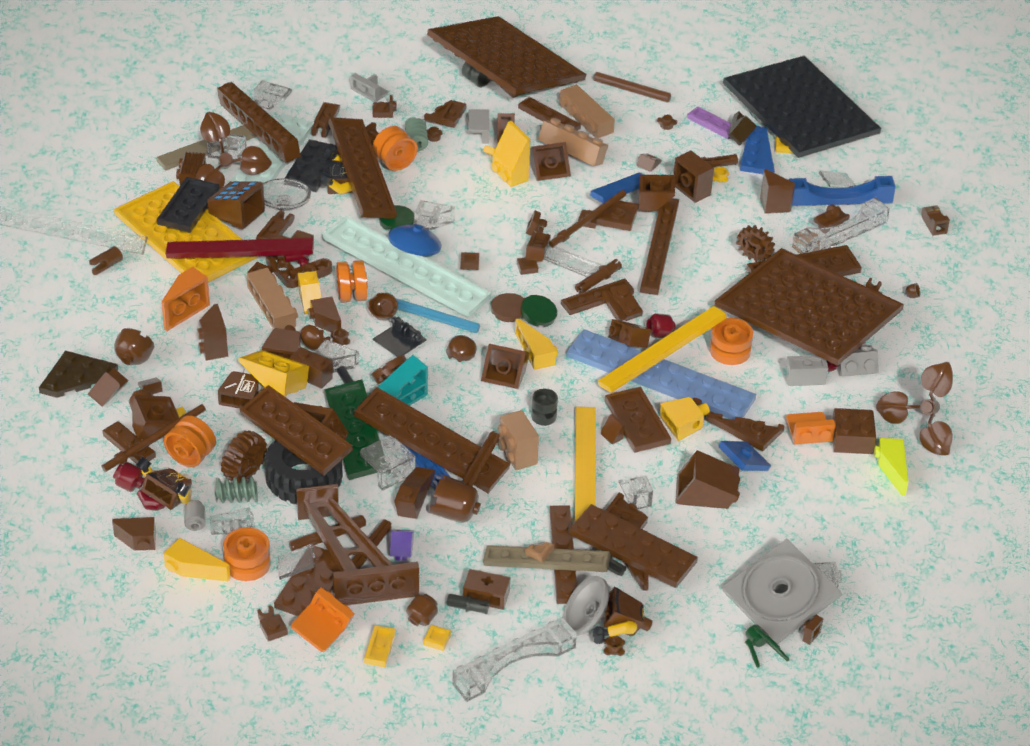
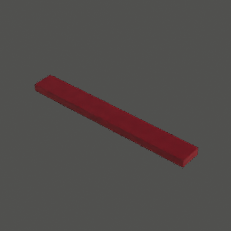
(240, 248)

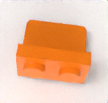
(810, 428)
(323, 620)

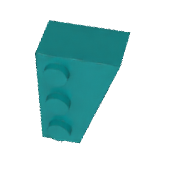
(408, 381)

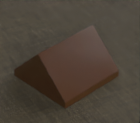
(776, 193)

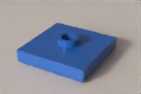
(744, 456)

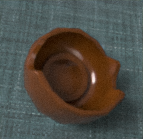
(383, 306)
(312, 337)
(461, 348)

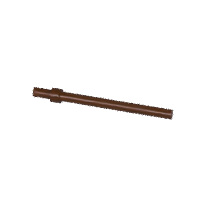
(564, 235)
(121, 457)

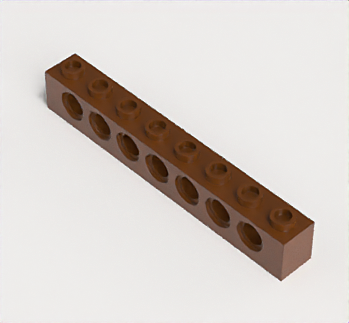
(259, 122)

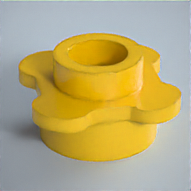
(720, 174)

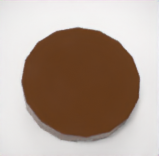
(507, 307)

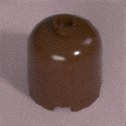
(455, 500)

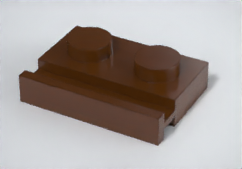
(622, 303)

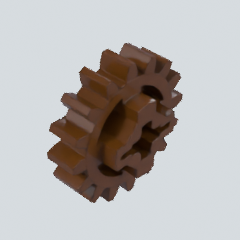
(755, 243)

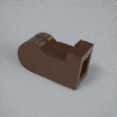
(933, 217)

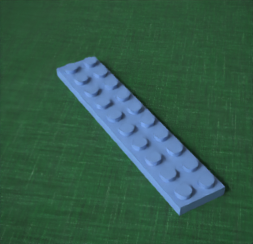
(664, 376)

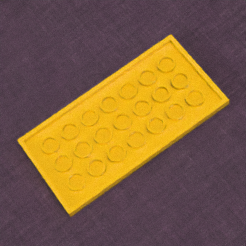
(142, 217)

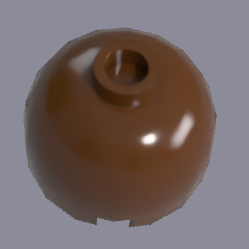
(133, 347)

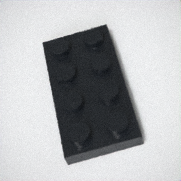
(311, 164)
(187, 204)

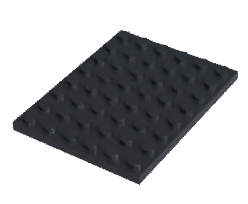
(801, 106)

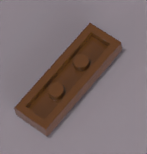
(125, 439)

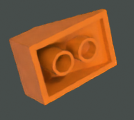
(185, 298)

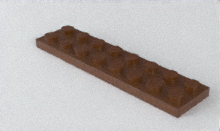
(362, 168)
(429, 438)

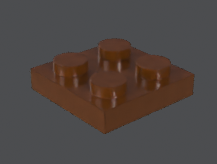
(619, 216)

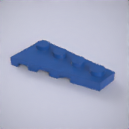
(757, 152)

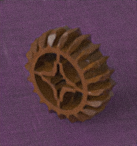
(244, 456)

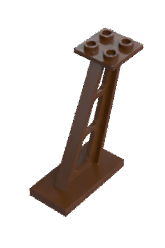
(352, 584)

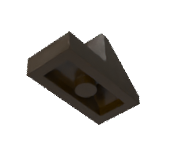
(741, 128)

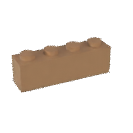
(586, 111)
(578, 143)
(271, 299)

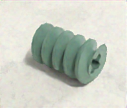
(417, 131)
(236, 489)

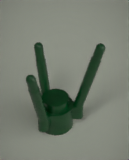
(758, 638)

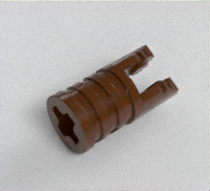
(106, 259)

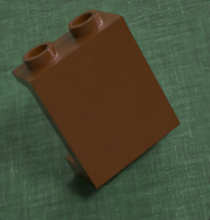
(327, 417)

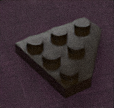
(74, 373)

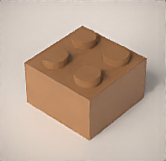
(518, 440)

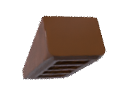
(537, 246)

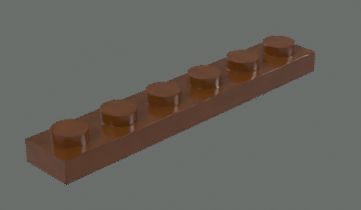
(560, 523)

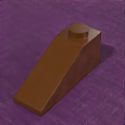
(413, 492)

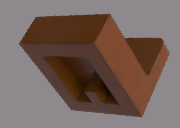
(384, 109)

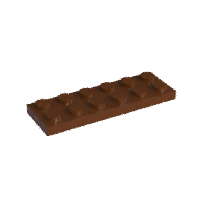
(836, 259)
(296, 430)
(633, 545)

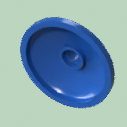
(415, 240)

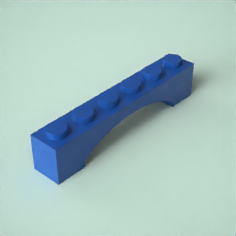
(809, 194)

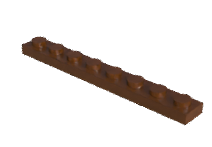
(659, 247)

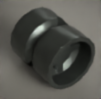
(476, 77)
(544, 407)

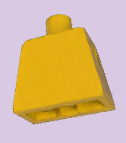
(683, 416)

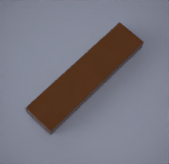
(544, 112)
(590, 298)

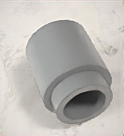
(194, 515)

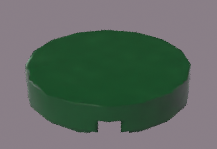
(403, 217)
(538, 310)

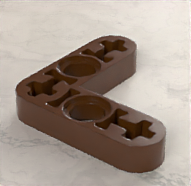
(322, 267)

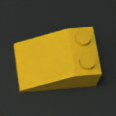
(512, 156)
(278, 372)

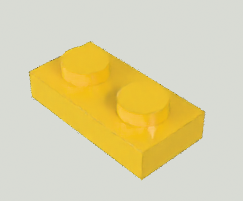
(380, 646)

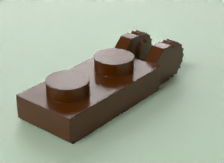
(326, 111)
(276, 225)

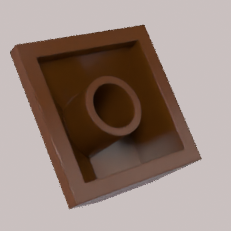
(152, 414)

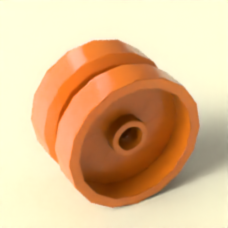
(395, 148)
(351, 281)
(731, 341)
(189, 441)
(247, 553)

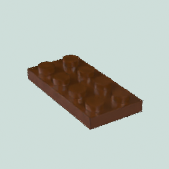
(642, 424)
(303, 585)

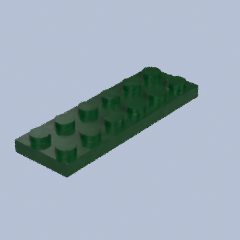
(345, 401)

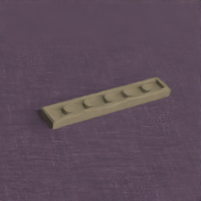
(171, 159)
(558, 560)

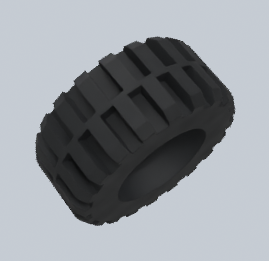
(285, 480)

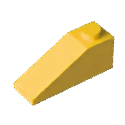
(540, 347)
(194, 562)

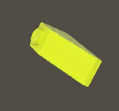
(893, 462)

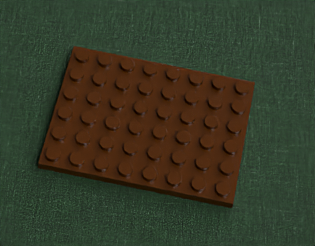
(506, 55)
(809, 306)

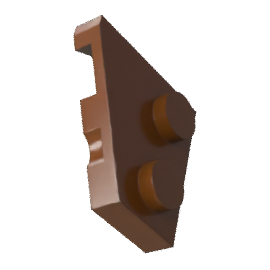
(447, 114)
(627, 512)

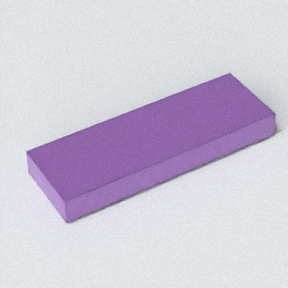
(710, 121)

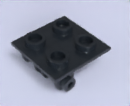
(400, 337)

